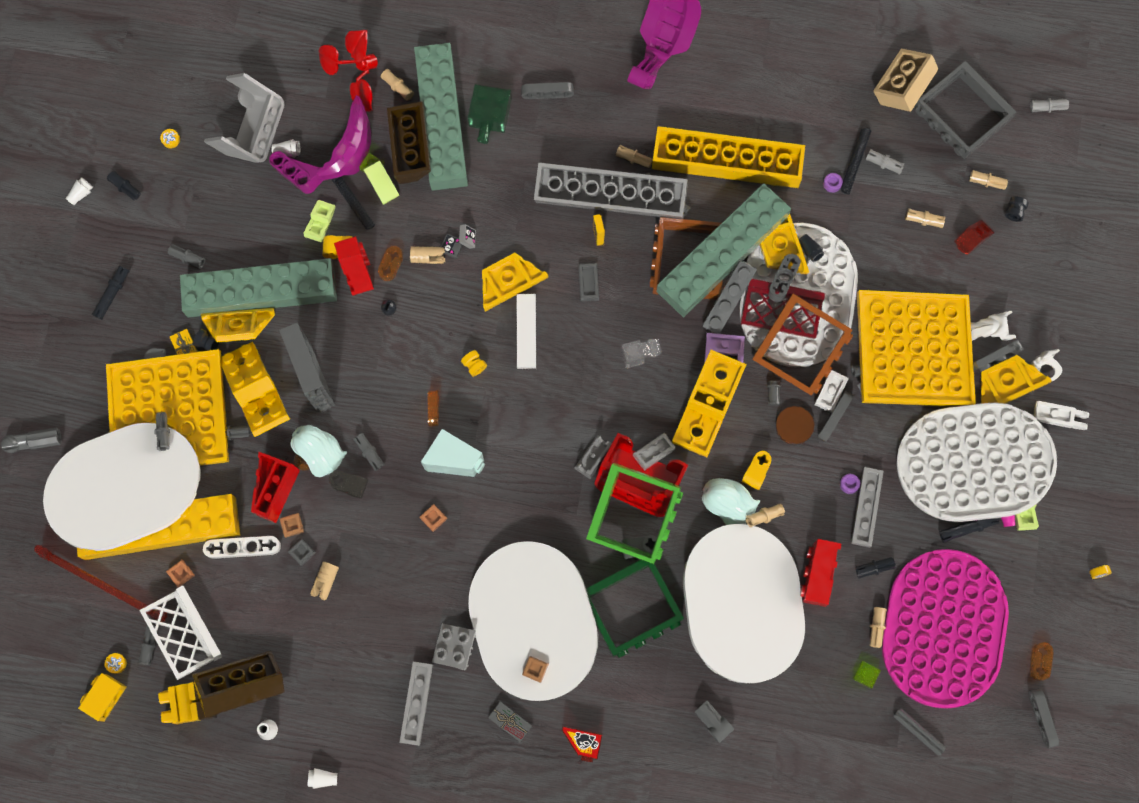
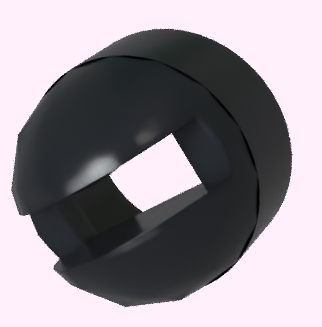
(391, 309)

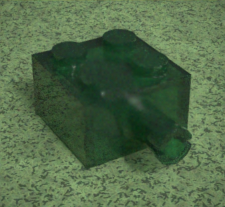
(489, 110)

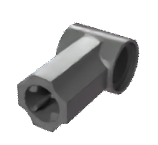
(716, 725)

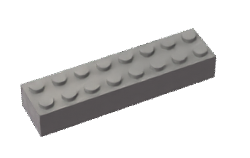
(611, 191)

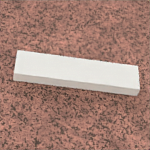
(526, 331)

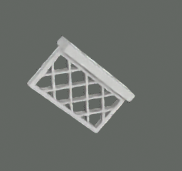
(197, 625)

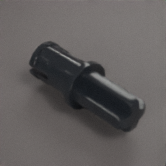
(123, 185)
(875, 567)

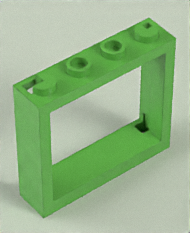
(593, 534)

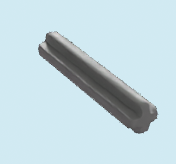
(921, 733)

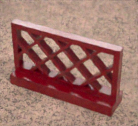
(763, 287)

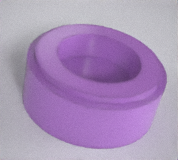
(832, 182)
(849, 483)

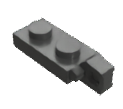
(998, 356)

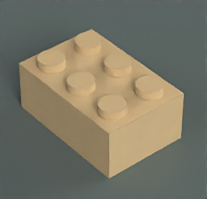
(906, 79)

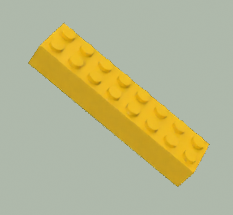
(728, 157)
(202, 521)

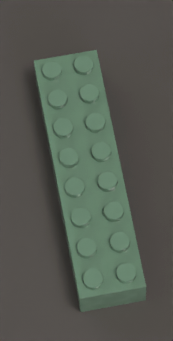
(442, 116)
(723, 249)
(258, 287)

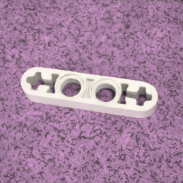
(242, 547)

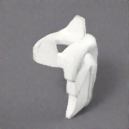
(993, 326)
(1046, 357)

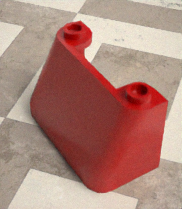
(634, 491)

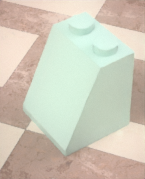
(452, 456)

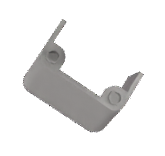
(258, 124)

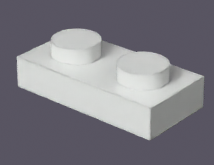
(831, 391)

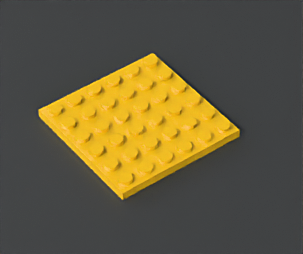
(915, 348)
(181, 386)

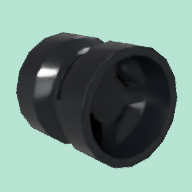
(1016, 209)
(205, 340)

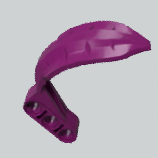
(667, 32)
(345, 157)

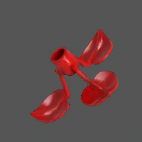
(356, 45)

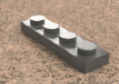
(729, 297)

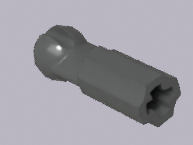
(31, 440)

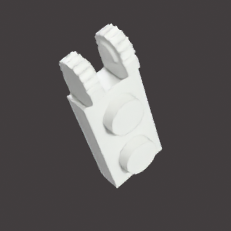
(1059, 415)

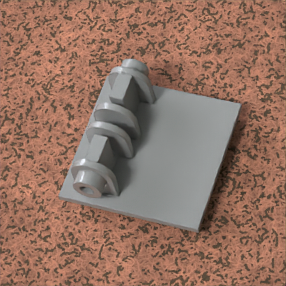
(454, 646)

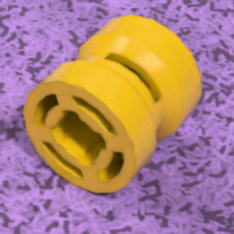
(473, 363)

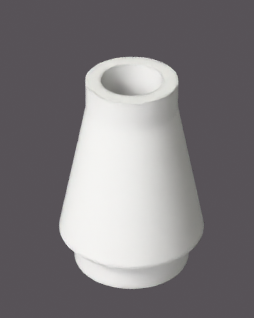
(290, 148)
(79, 190)
(271, 732)
(320, 778)

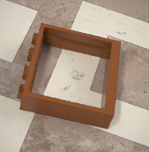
(679, 225)
(834, 355)

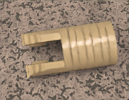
(428, 255)
(324, 580)

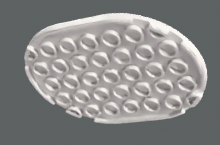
(833, 275)
(976, 462)
(120, 487)
(743, 603)
(533, 605)

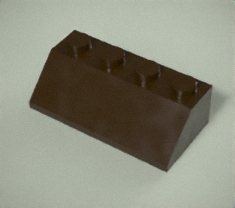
(409, 142)
(238, 683)

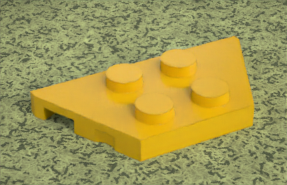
(781, 243)
(508, 279)
(237, 324)
(1010, 380)

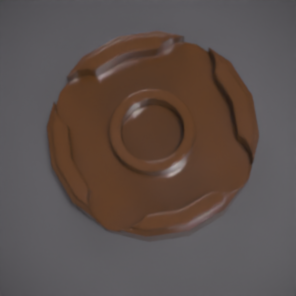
(794, 425)

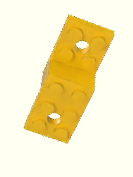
(254, 389)
(708, 403)

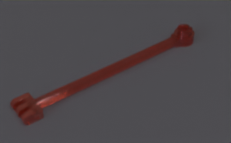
(47, 555)

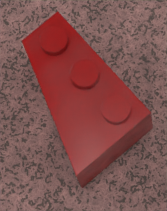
(354, 264)
(272, 487)
(820, 572)

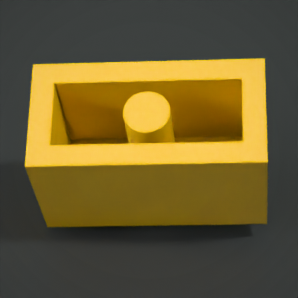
(102, 697)

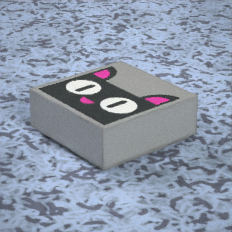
(467, 236)

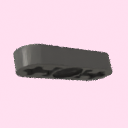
(547, 90)
(783, 270)
(836, 416)
(1043, 718)

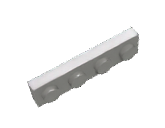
(867, 507)
(416, 703)

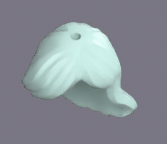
(318, 449)
(728, 500)

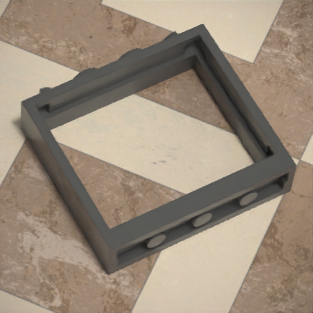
(983, 90)
(307, 367)

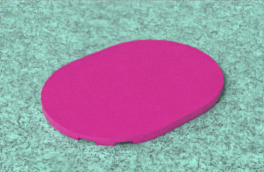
(945, 629)

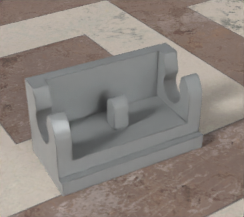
(593, 457)

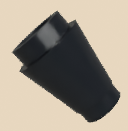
(811, 248)

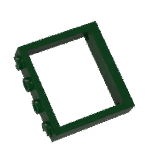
(655, 632)

